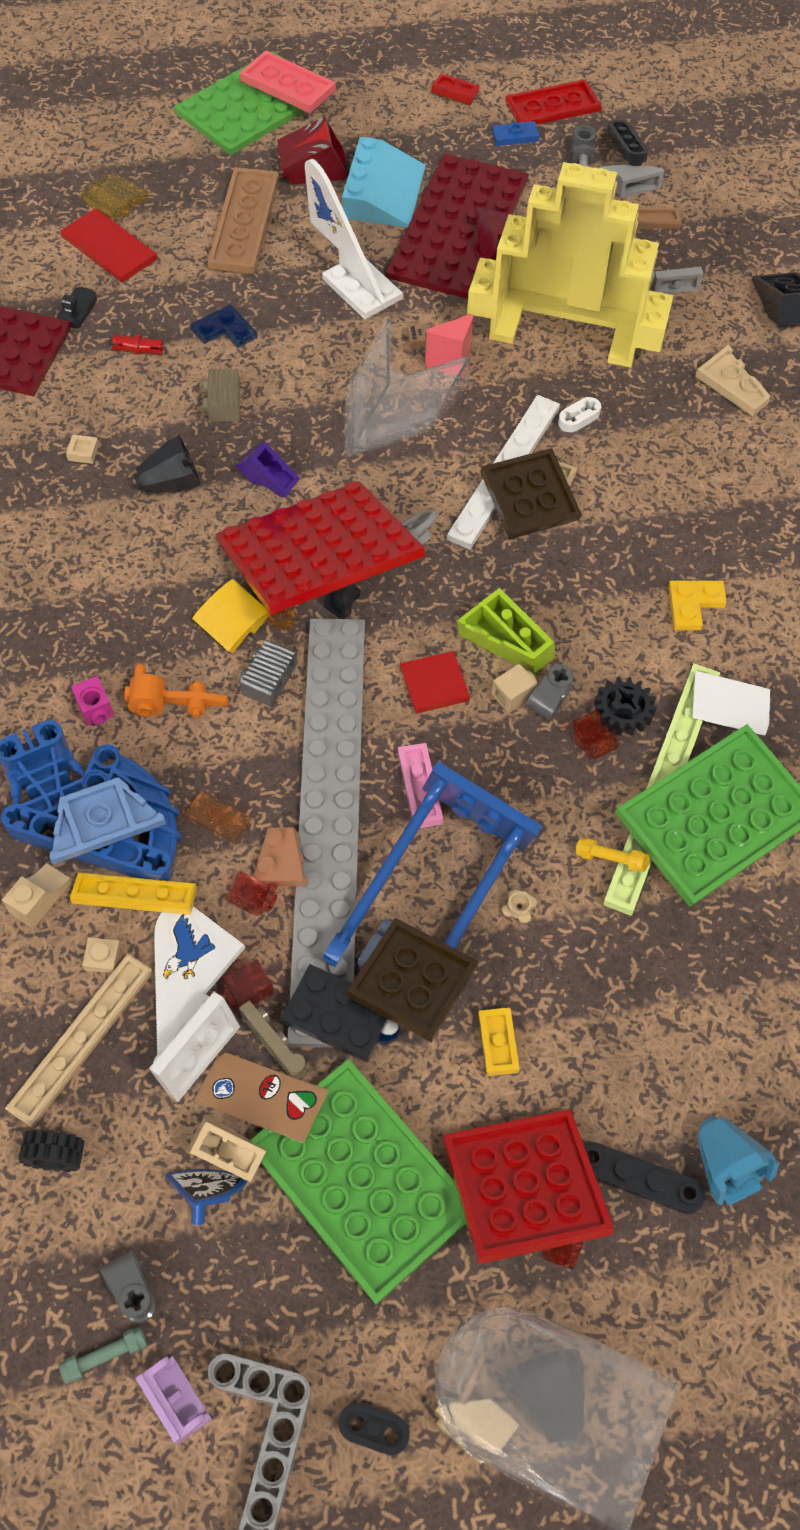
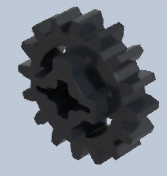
(625, 705)

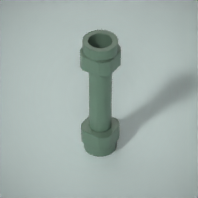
(73, 1367)

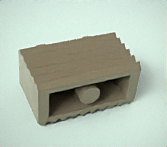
(223, 395)

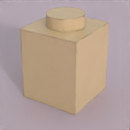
(513, 688)

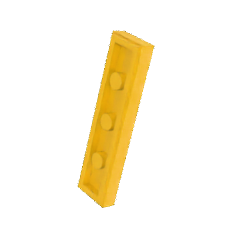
(133, 893)

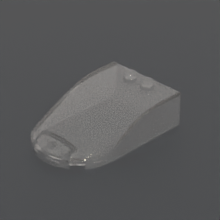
(554, 1410)

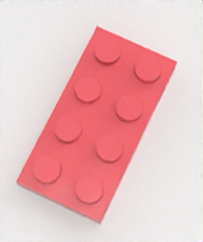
(287, 81)

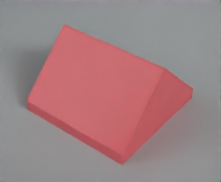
(449, 341)

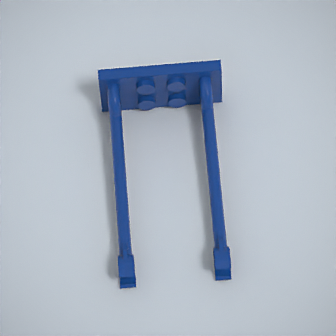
(466, 801)

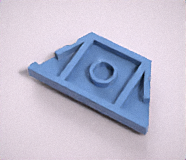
(100, 818)

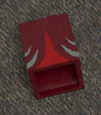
(312, 142)

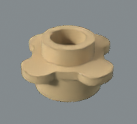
(519, 897)

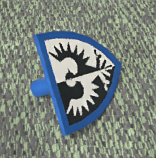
(205, 1188)

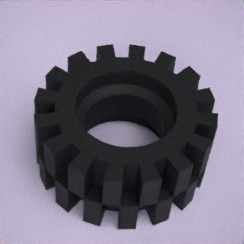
(51, 1150)

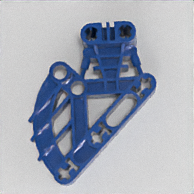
(42, 771)

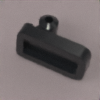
(77, 306)
(341, 600)

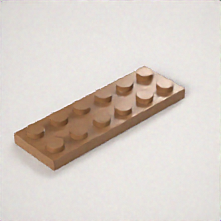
(243, 220)

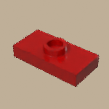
(455, 89)

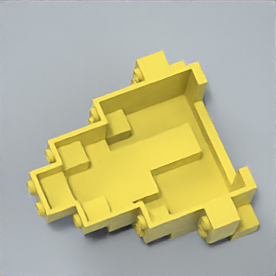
(575, 263)

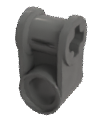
(551, 693)
(127, 1281)

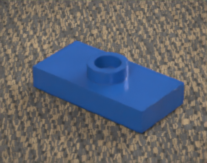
(515, 133)

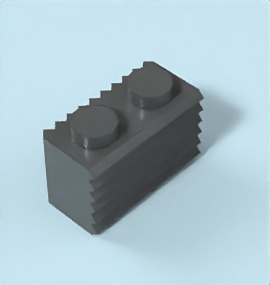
(268, 672)

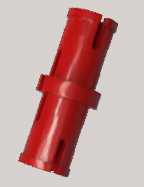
(137, 344)

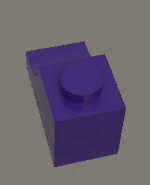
(265, 467)

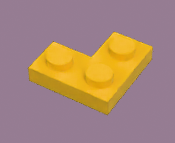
(689, 597)

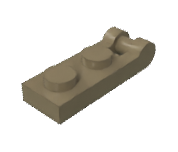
(274, 1042)

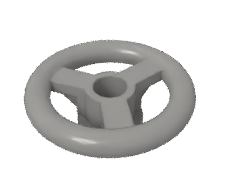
(419, 525)

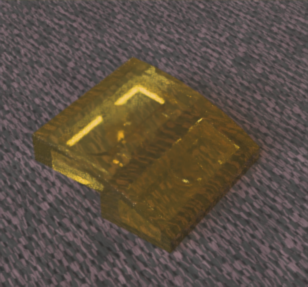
(114, 195)

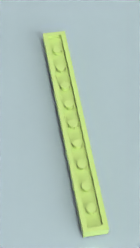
(674, 753)

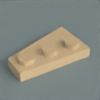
(732, 381)

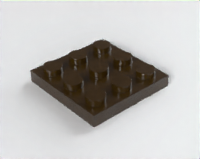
(530, 493)
(412, 979)

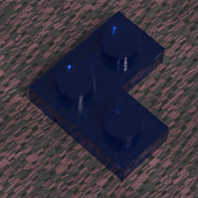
(227, 322)

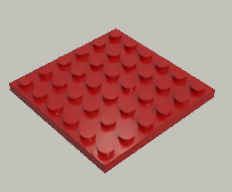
(318, 546)

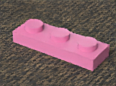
(415, 770)

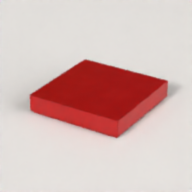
(434, 682)

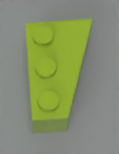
(507, 632)

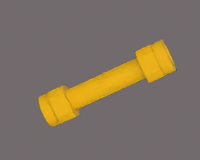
(635, 860)

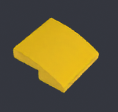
(231, 615)

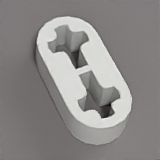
(578, 412)

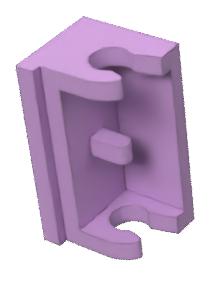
(173, 1399)

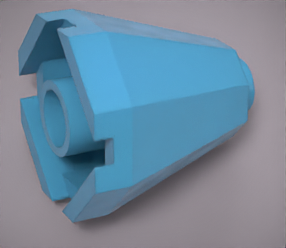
(733, 1156)

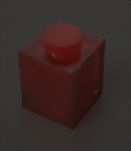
(247, 984)

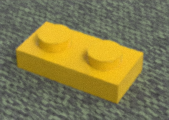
(498, 1042)

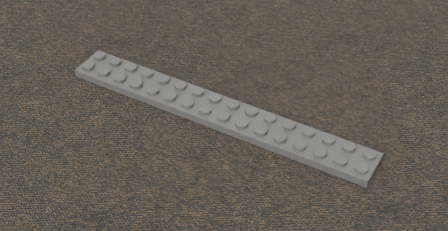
(329, 800)

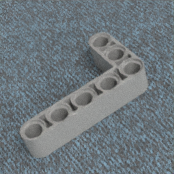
(271, 1447)

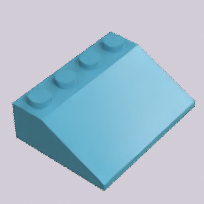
(382, 184)

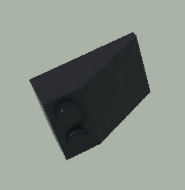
(780, 297)

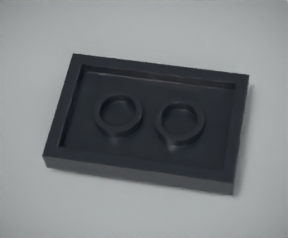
(327, 1014)

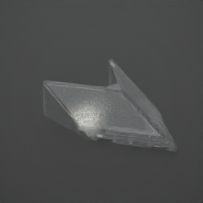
(391, 406)

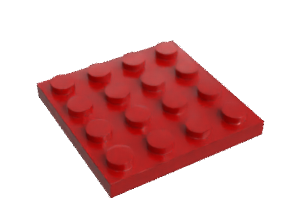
(526, 1186)

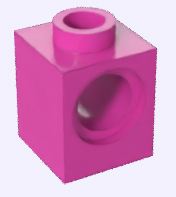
(92, 692)

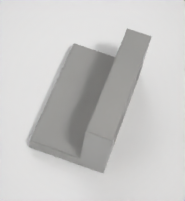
(677, 280)

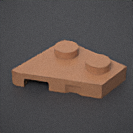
(281, 858)

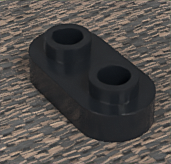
(374, 1427)

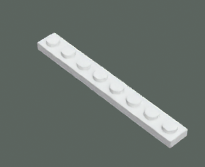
(521, 442)

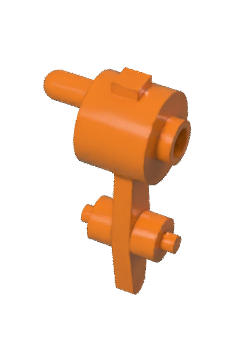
(148, 695)

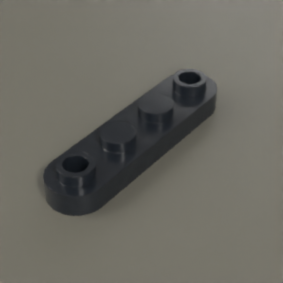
(628, 142)
(645, 1179)

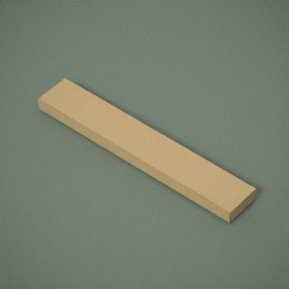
(79, 1041)

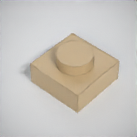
(82, 449)
(101, 955)

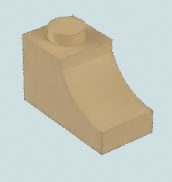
(35, 895)
(226, 1148)

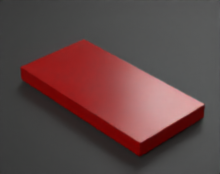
(553, 102)
(108, 245)

